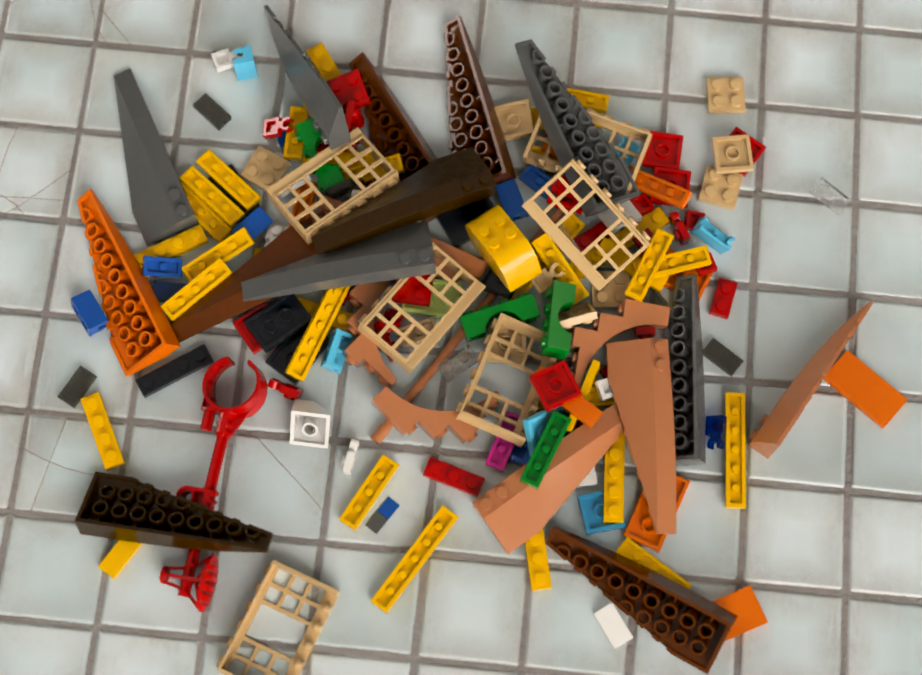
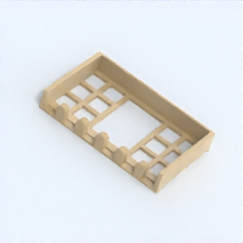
(603, 121)
(376, 188)
(565, 244)
(442, 327)
(530, 406)
(310, 637)

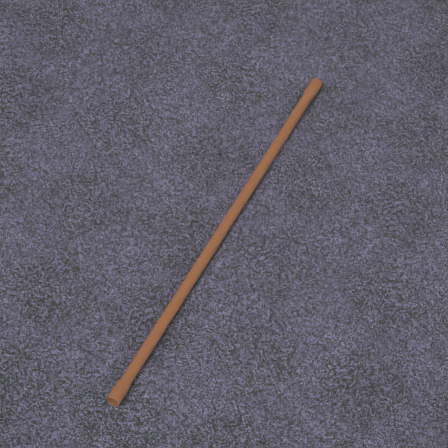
(382, 431)

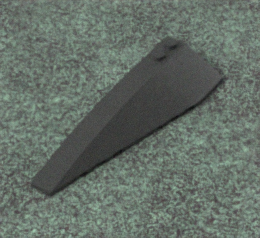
(573, 133)
(154, 185)

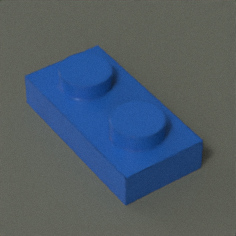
(535, 179)
(162, 267)

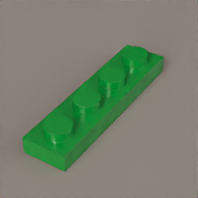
(545, 450)

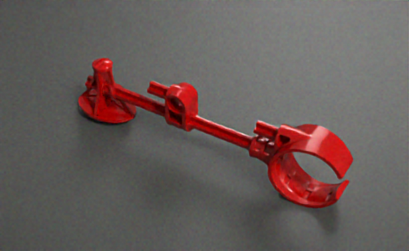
(228, 424)

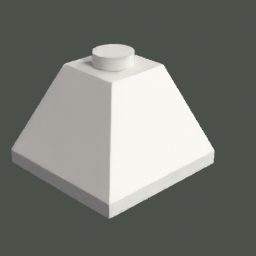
(309, 424)

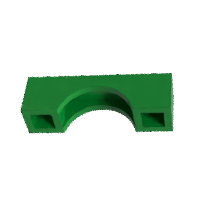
(327, 174)
(475, 323)
(556, 339)

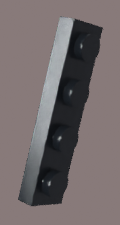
(174, 371)

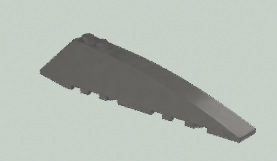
(310, 88)
(380, 258)
(687, 372)

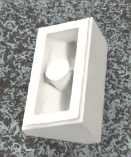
(613, 625)

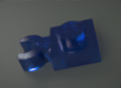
(715, 428)

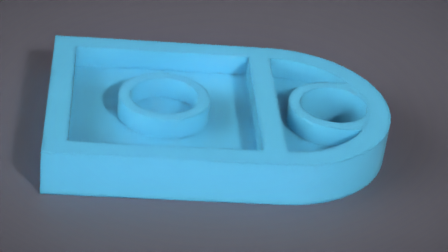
(536, 424)

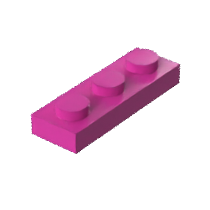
(501, 448)

